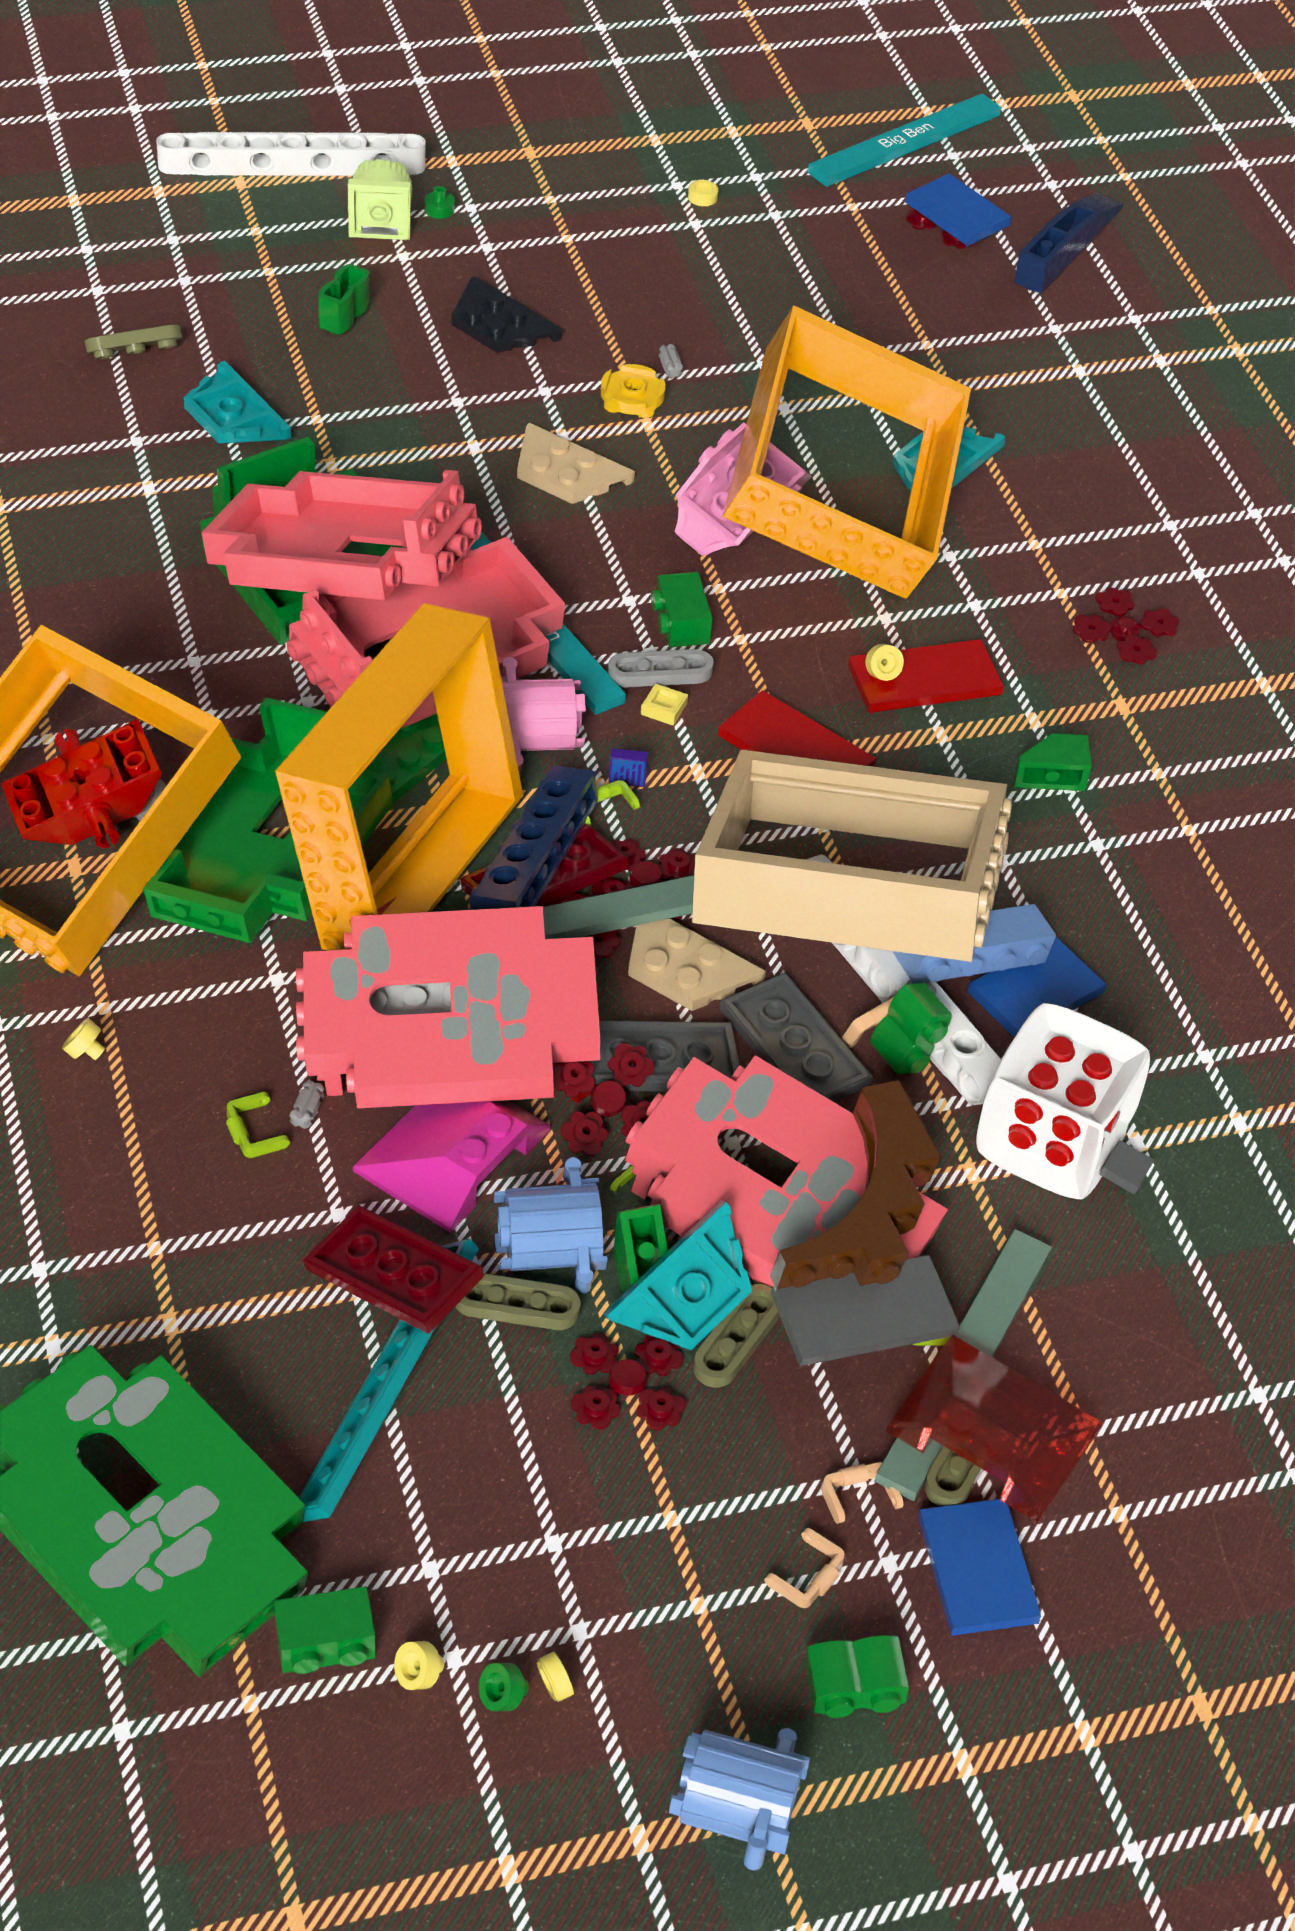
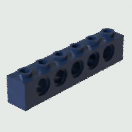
(538, 841)

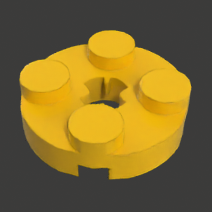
(620, 398)

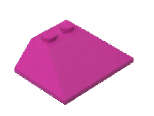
(445, 1152)

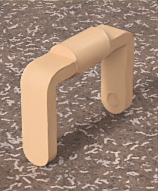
(864, 1023)
(851, 1476)
(822, 1580)

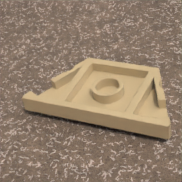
(566, 467)
(687, 965)

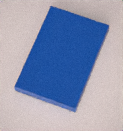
(958, 209)
(1018, 991)
(979, 1567)

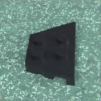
(498, 319)

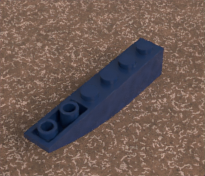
(1063, 240)

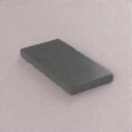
(795, 1037)
(669, 1047)
(846, 1319)

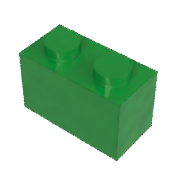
(682, 609)
(324, 1630)

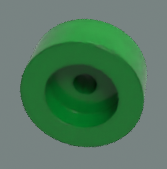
(439, 203)
(502, 1687)

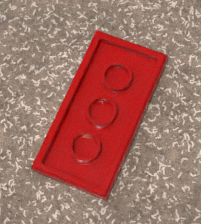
(930, 677)
(779, 729)

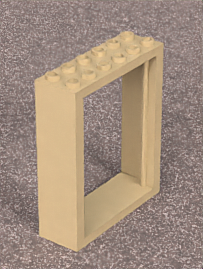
(849, 901)

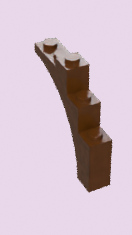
(869, 1236)

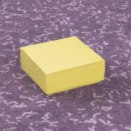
(664, 704)

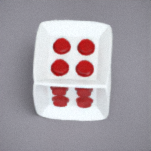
(1062, 1100)

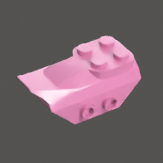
(706, 492)

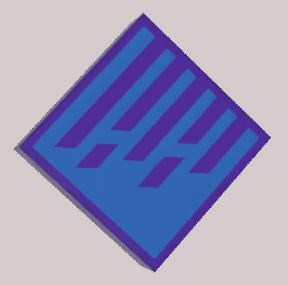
(628, 766)

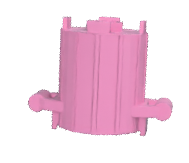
(542, 712)

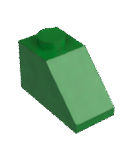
(1055, 764)
(638, 1242)

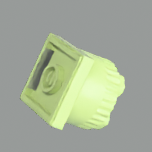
(380, 201)

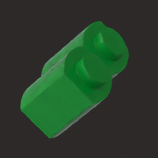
(343, 299)
(911, 1029)
(856, 1675)

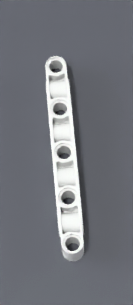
(285, 152)
(963, 1052)

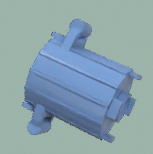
(553, 1227)
(741, 1790)

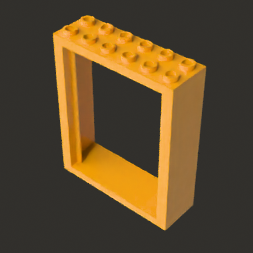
(880, 381)
(458, 662)
(26, 695)

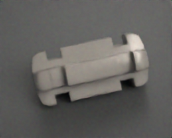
(670, 361)
(307, 1104)

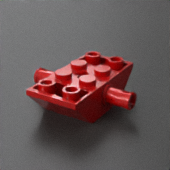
(85, 787)

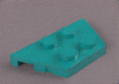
(233, 410)
(972, 453)
(688, 1285)

